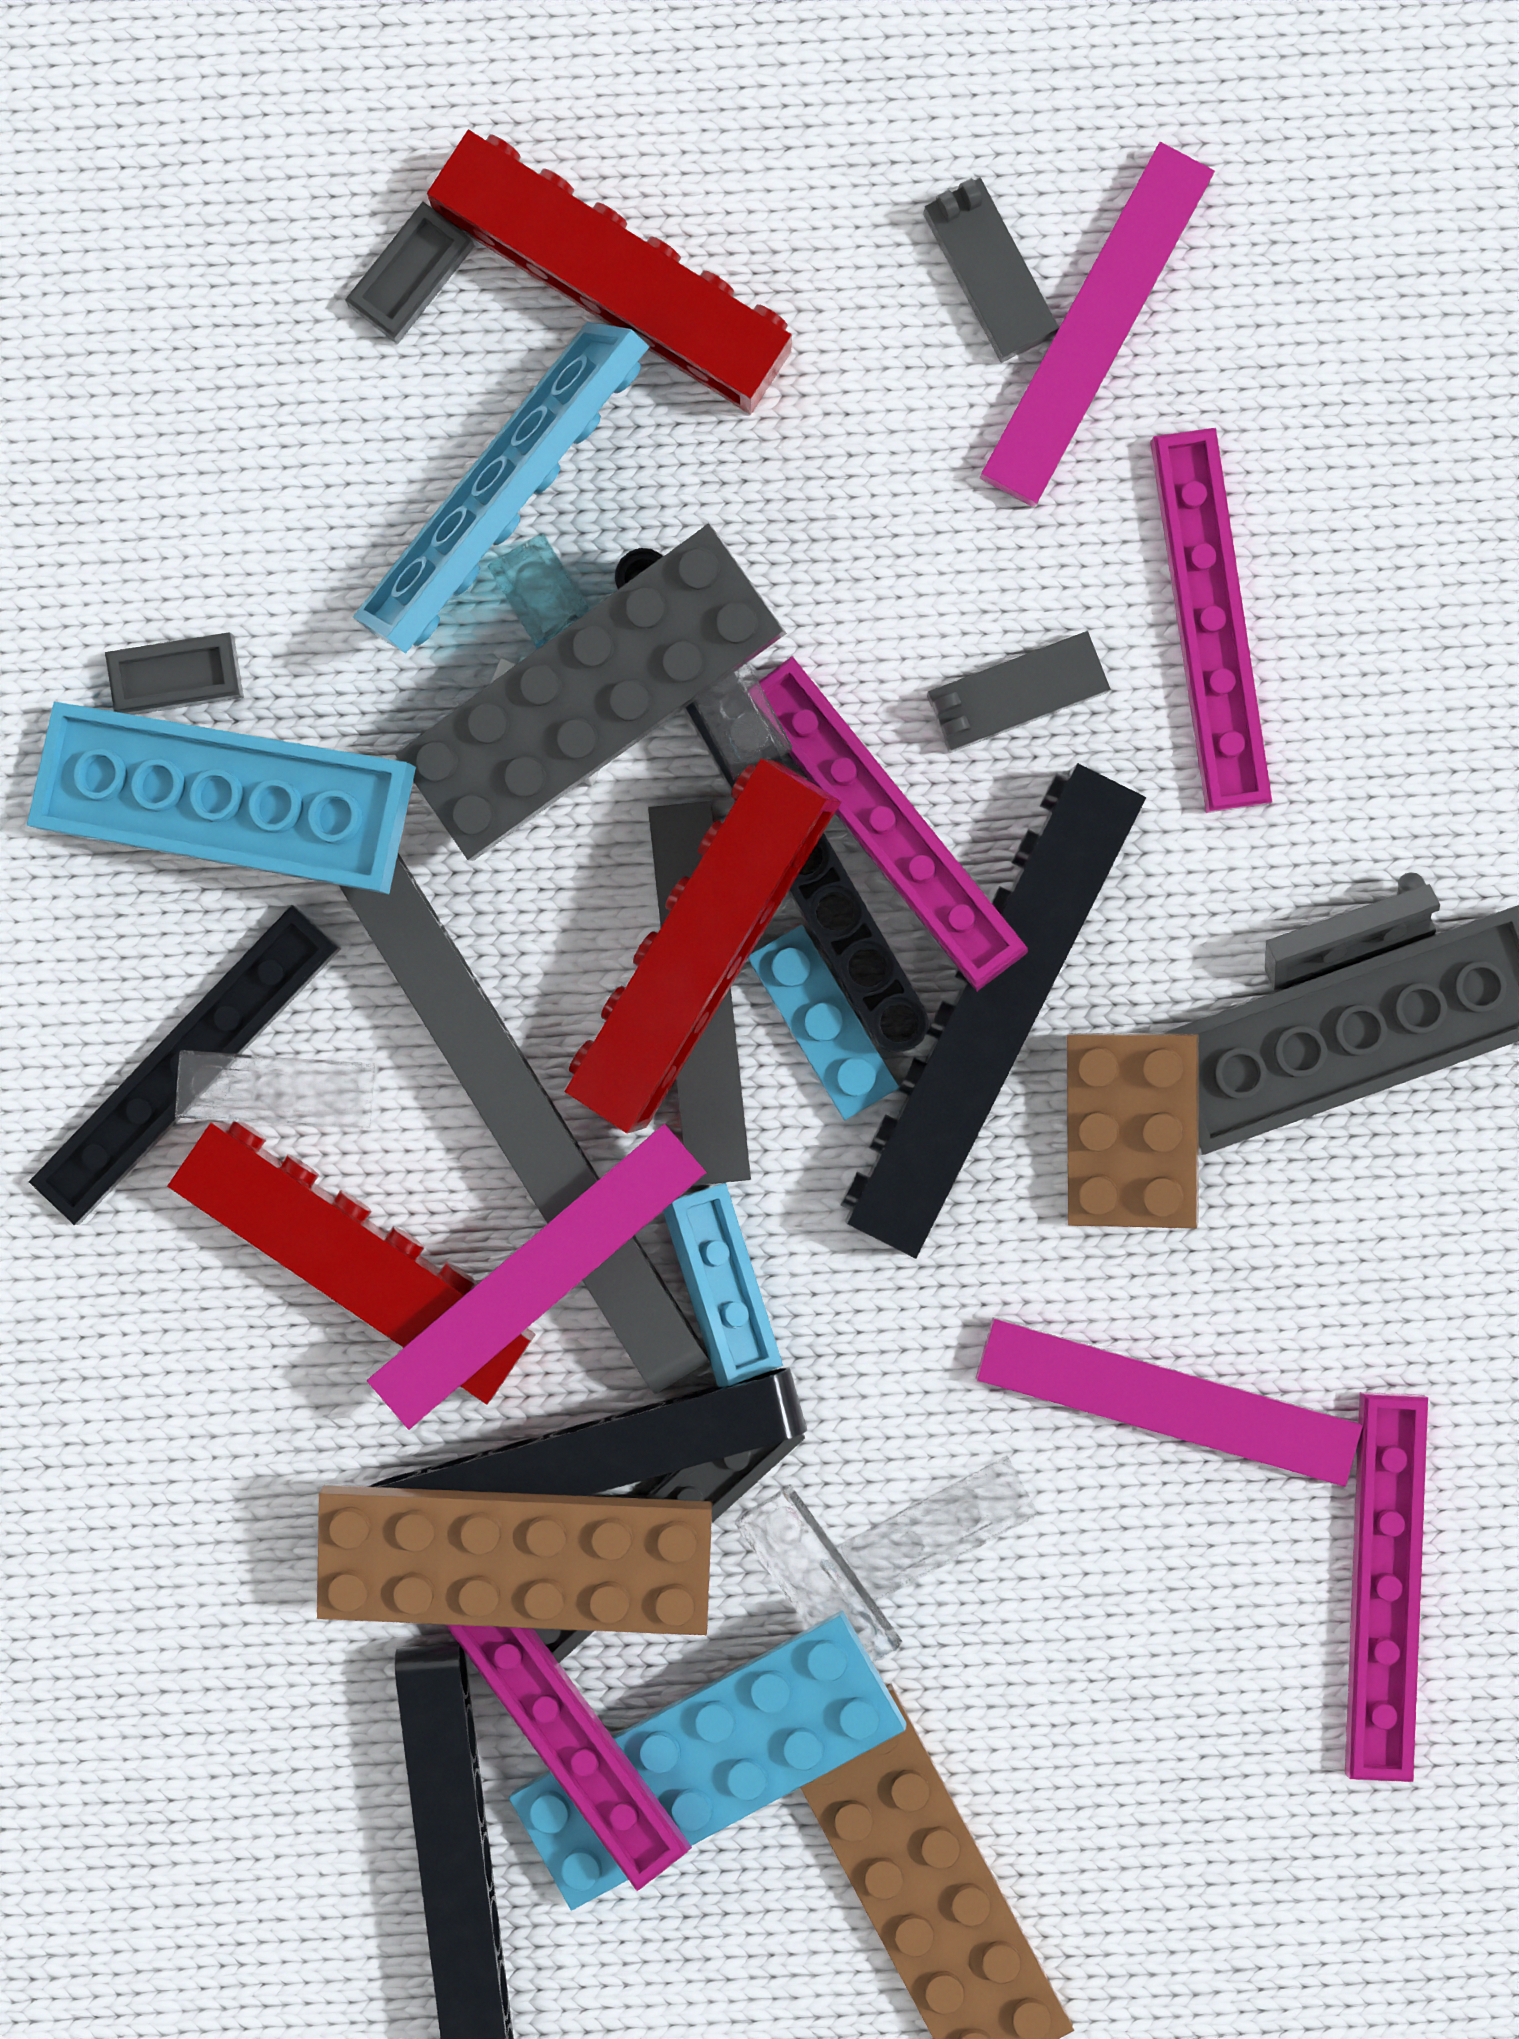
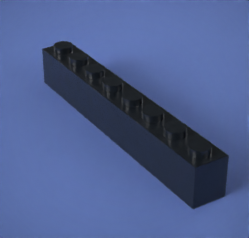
(987, 1028)

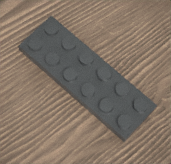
(591, 692)
(1357, 1030)

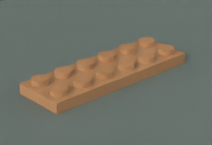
(513, 1560)
(933, 1895)

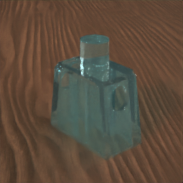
(538, 589)

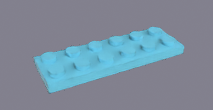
(500, 482)
(222, 796)
(727, 1749)

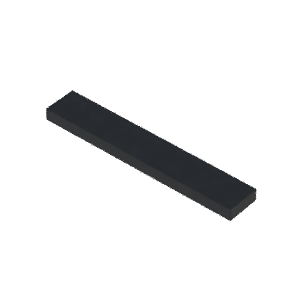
(145, 1103)

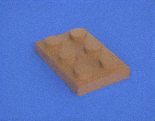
(1133, 1130)

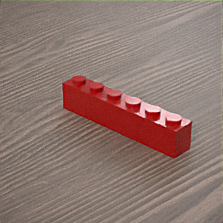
(611, 270)
(701, 944)
(329, 1241)

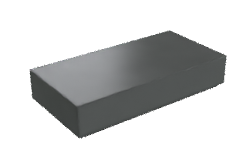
(410, 272)
(174, 674)

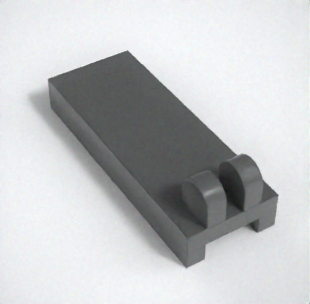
(990, 269)
(1018, 691)
(1353, 934)

